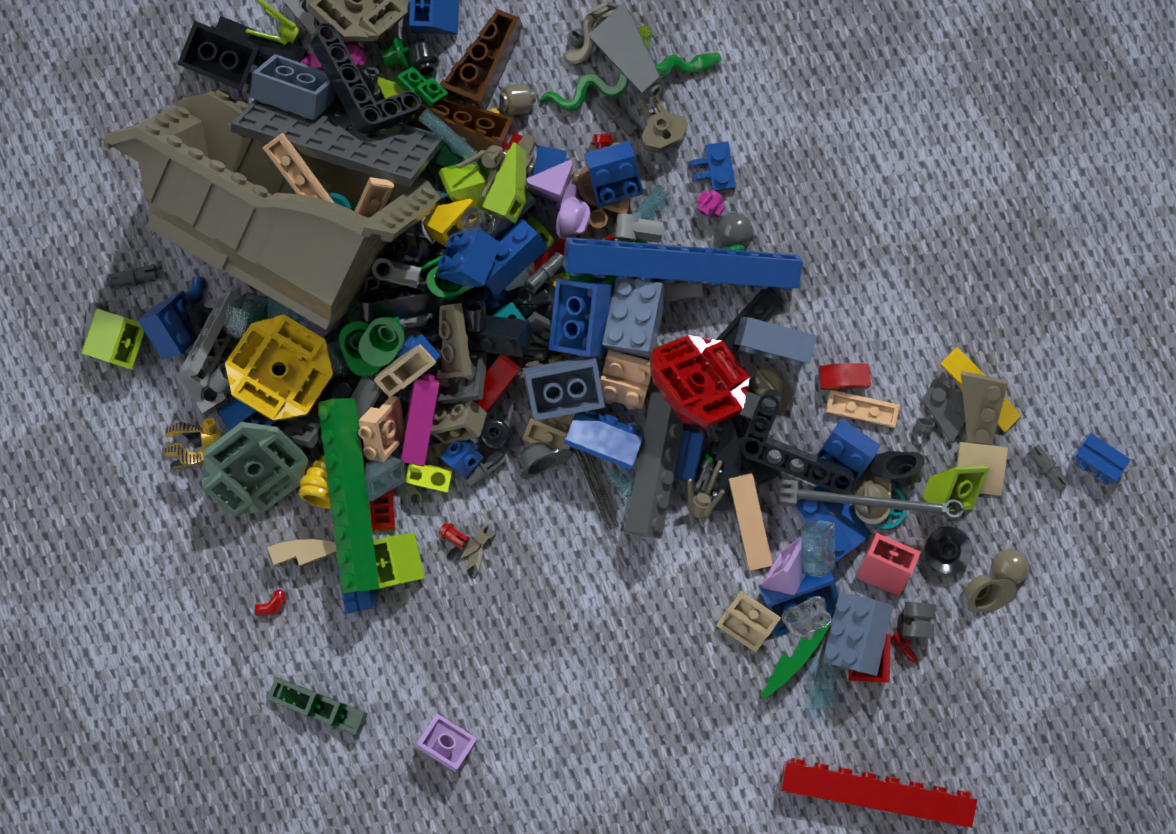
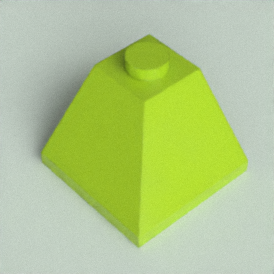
(956, 484)

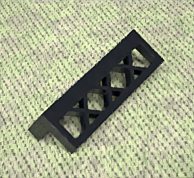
(267, 47)

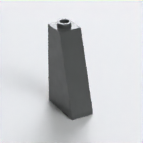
(625, 48)

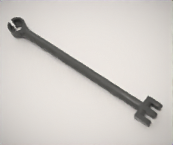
(795, 493)

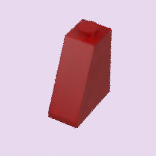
(498, 381)

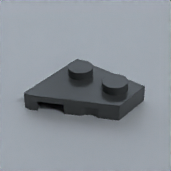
(467, 387)

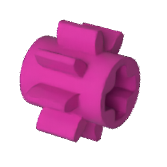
(710, 204)

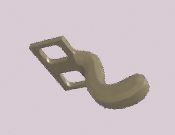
(581, 55)

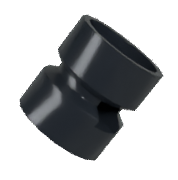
(410, 249)

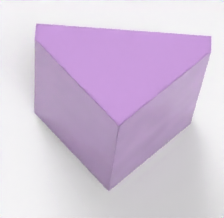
(551, 182)
(786, 570)
(446, 742)

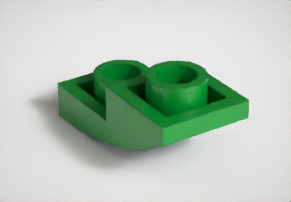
(428, 90)

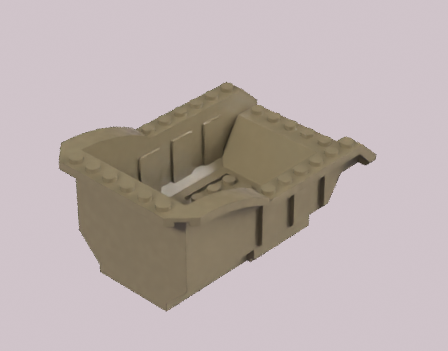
(241, 216)

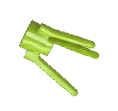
(288, 30)

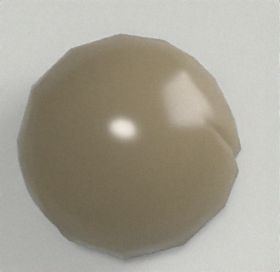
(1011, 565)

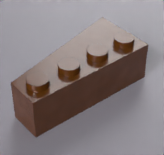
(481, 66)
(475, 124)

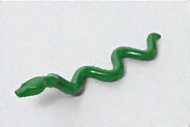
(697, 64)

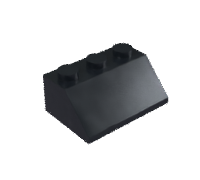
(220, 56)

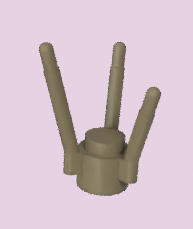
(490, 159)
(701, 504)

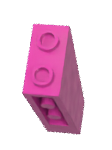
(419, 419)

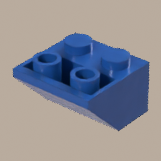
(434, 16)
(613, 173)
(468, 258)
(169, 326)
(238, 412)
(849, 449)

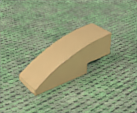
(404, 370)
(304, 550)

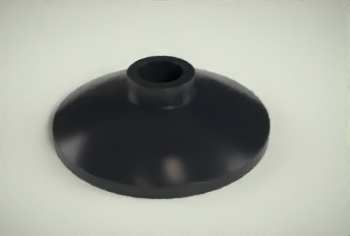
(959, 544)

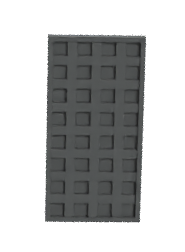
(388, 154)

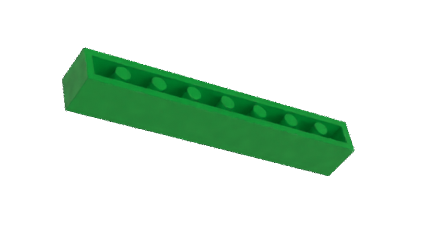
(348, 495)

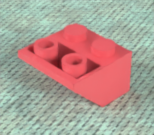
(887, 564)

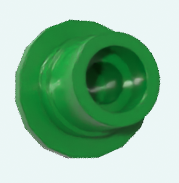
(395, 53)

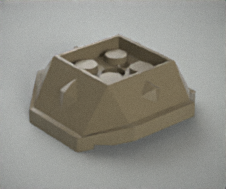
(358, 18)

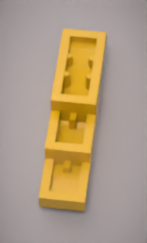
(957, 362)

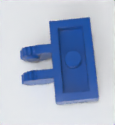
(719, 167)

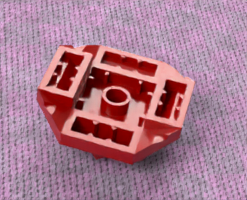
(699, 379)

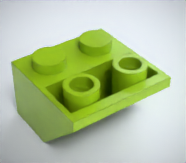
(466, 182)
(113, 339)
(398, 560)

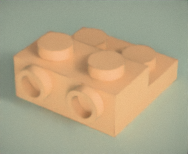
(625, 380)
(382, 430)

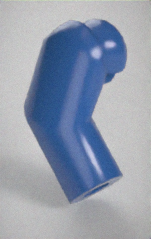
(196, 290)

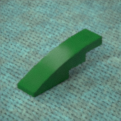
(788, 666)

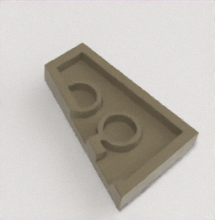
(454, 351)
(982, 405)

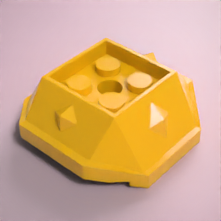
(274, 344)

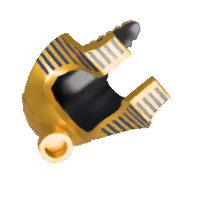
(201, 438)

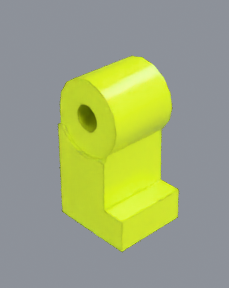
(429, 476)

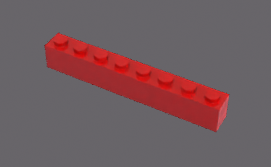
(878, 794)

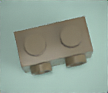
(458, 422)

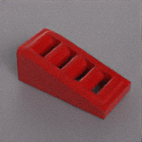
(391, 506)

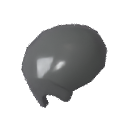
(735, 230)

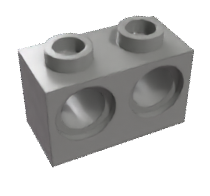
(200, 395)

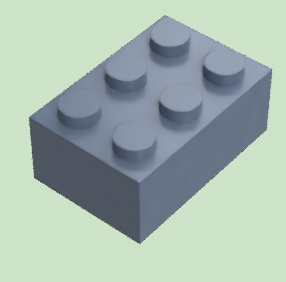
(292, 87)
(634, 317)
(775, 341)
(564, 388)
(858, 633)

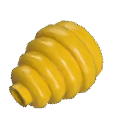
(314, 485)

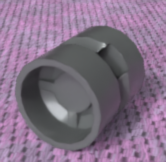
(919, 619)

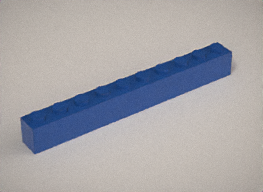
(682, 263)

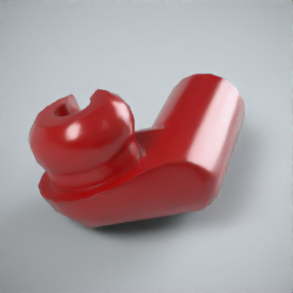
(274, 605)

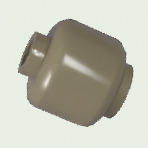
(517, 99)

